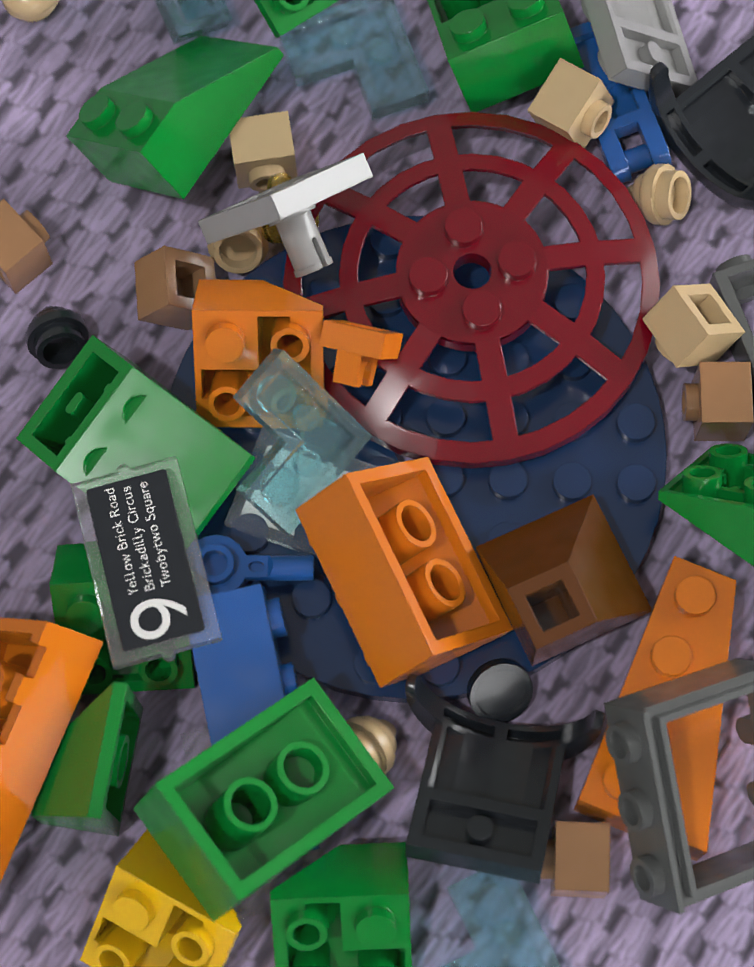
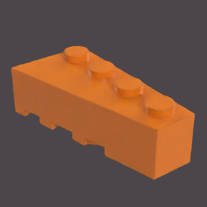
(682, 636)
(39, 689)

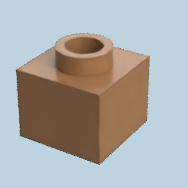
(21, 247)
(168, 285)
(719, 401)
(578, 859)

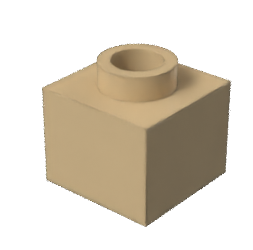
(573, 104)
(262, 148)
(692, 325)

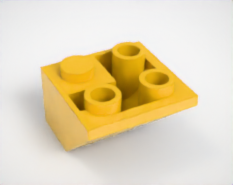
(155, 918)

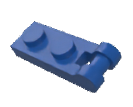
(629, 115)

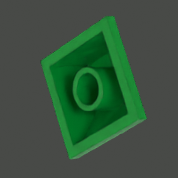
(93, 766)

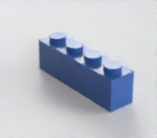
(245, 669)

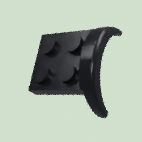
(712, 124)
(488, 787)

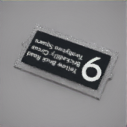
(146, 563)

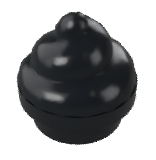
(56, 336)

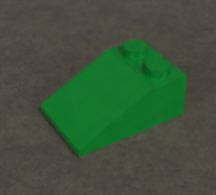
(172, 114)
(262, 798)

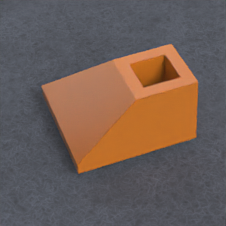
(234, 333)

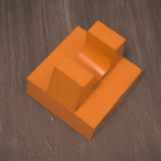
(358, 350)

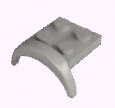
(636, 37)

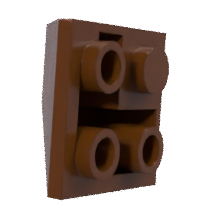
(563, 579)

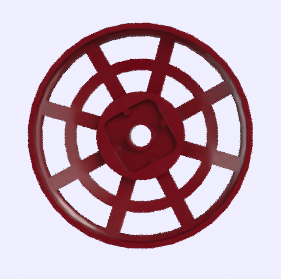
(498, 311)

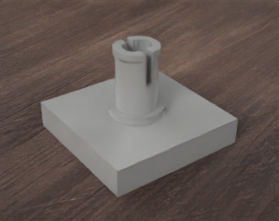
(289, 209)

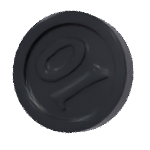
(499, 690)

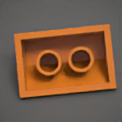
(402, 569)

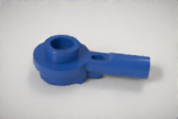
(231, 568)

